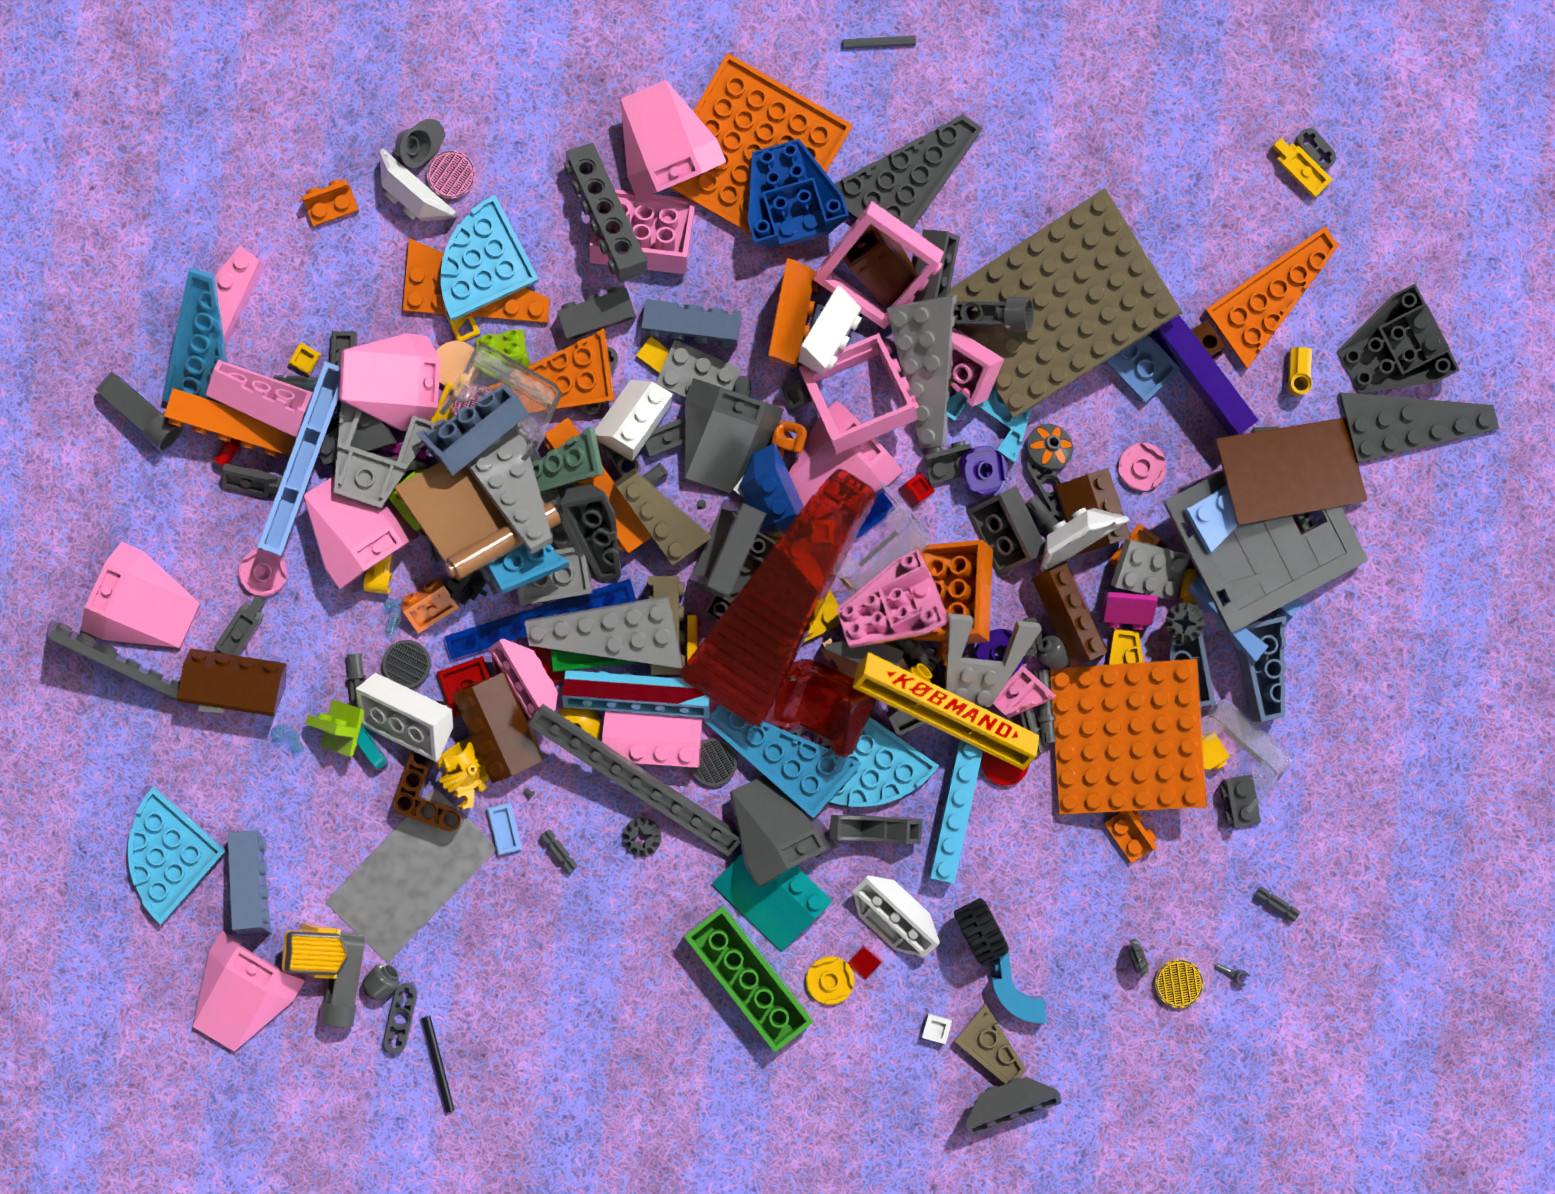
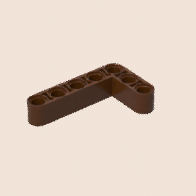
(415, 795)

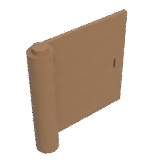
(461, 518)

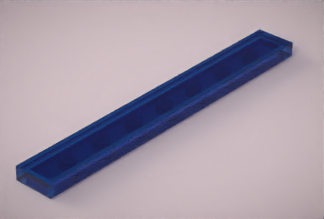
(513, 626)

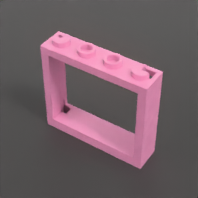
(900, 233)
(849, 357)

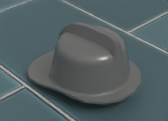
(419, 143)

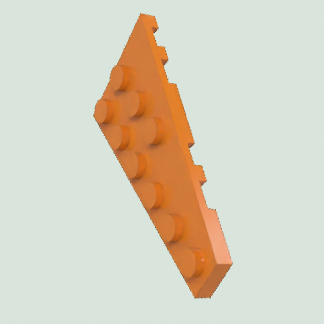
(425, 296)
(1261, 303)
(580, 372)

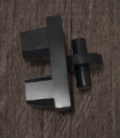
(467, 588)

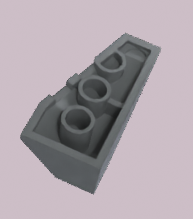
(595, 528)

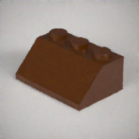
(1091, 492)

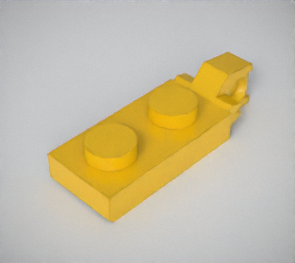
(1301, 167)

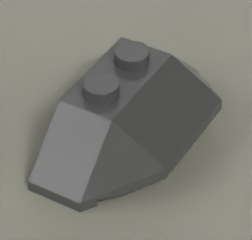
(1009, 1103)

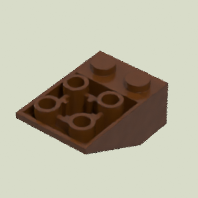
(880, 265)

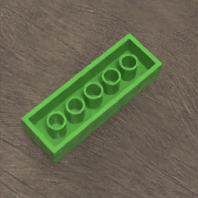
(749, 978)

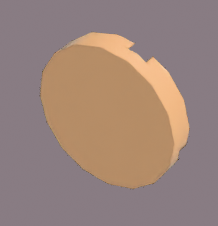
(452, 359)

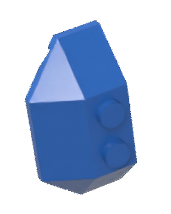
(771, 491)

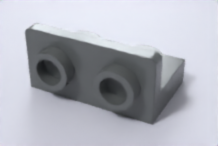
(945, 464)
(1239, 794)

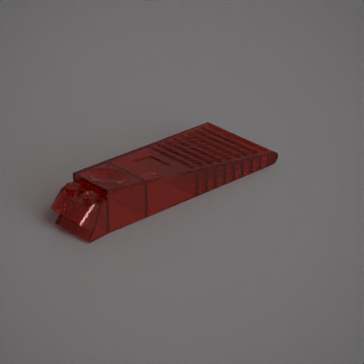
(765, 625)

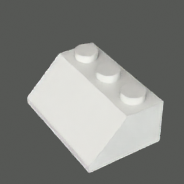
(830, 332)
(633, 417)

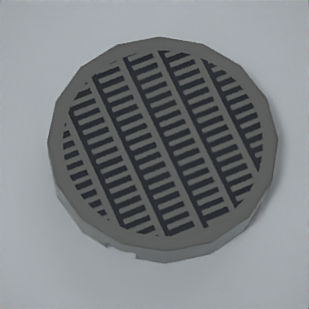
(407, 663)
(717, 762)

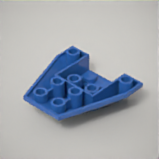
(791, 197)

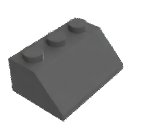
(1007, 529)

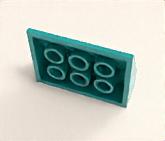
(777, 908)

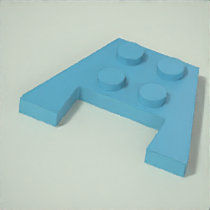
(998, 410)

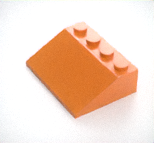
(792, 314)
(964, 585)

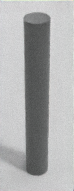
(879, 42)

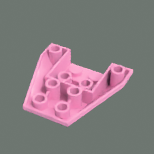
(664, 140)
(392, 379)
(819, 460)
(353, 533)
(138, 602)
(893, 604)
(240, 993)

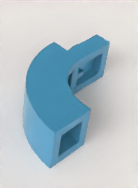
(1021, 1005)

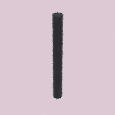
(438, 1064)

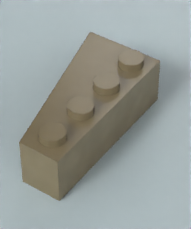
(665, 521)
(669, 586)

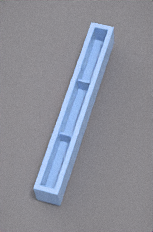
(302, 460)

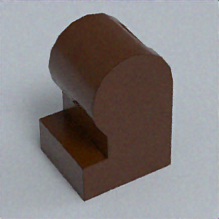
(1209, 339)

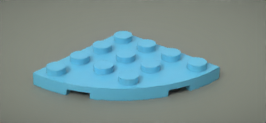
(483, 261)
(887, 769)
(167, 854)

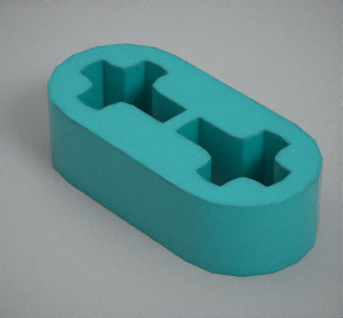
(371, 749)

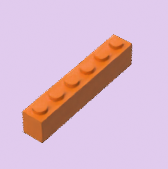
(227, 423)
(630, 529)

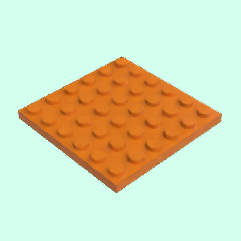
(748, 115)
(1129, 737)

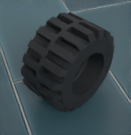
(981, 931)

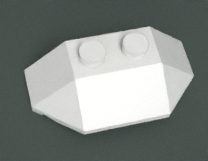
(411, 192)
(1078, 534)
(895, 916)

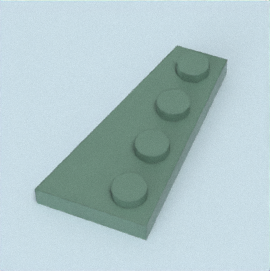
(569, 463)

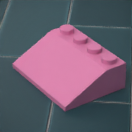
(661, 228)
(654, 738)

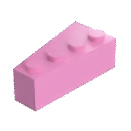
(234, 286)
(973, 368)
(260, 396)

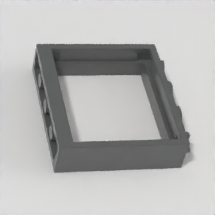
(727, 549)

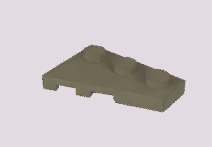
(990, 1046)

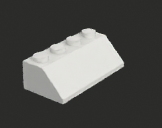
(405, 716)

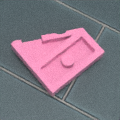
(1022, 693)

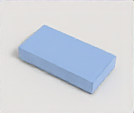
(504, 828)

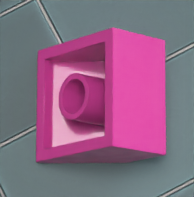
(1128, 609)

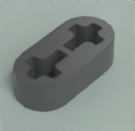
(1320, 145)

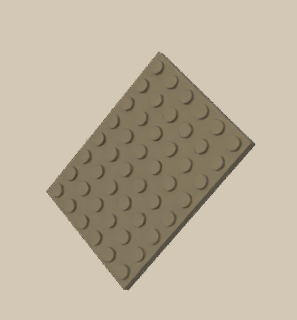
(1088, 295)

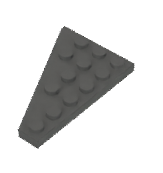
(911, 175)

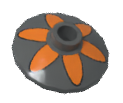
(1043, 452)

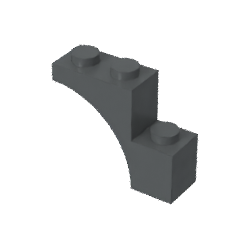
(876, 828)

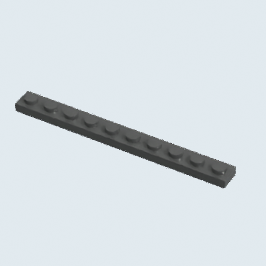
(634, 779)

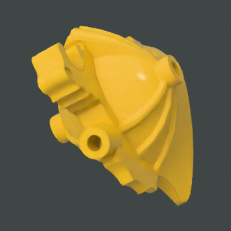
(463, 771)

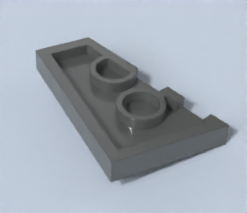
(369, 436)

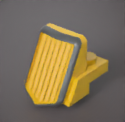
(314, 951)

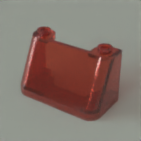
(824, 704)

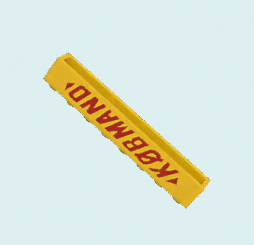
(946, 711)

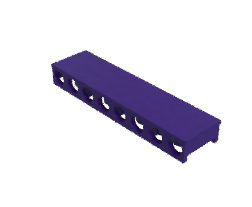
(1205, 376)

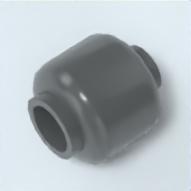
(1052, 653)
(381, 982)

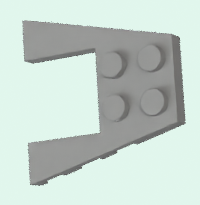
(368, 475)
(980, 679)

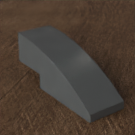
(857, 654)

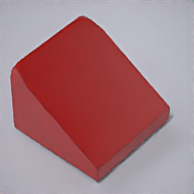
(916, 490)
(864, 961)

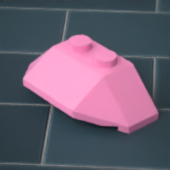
(525, 675)

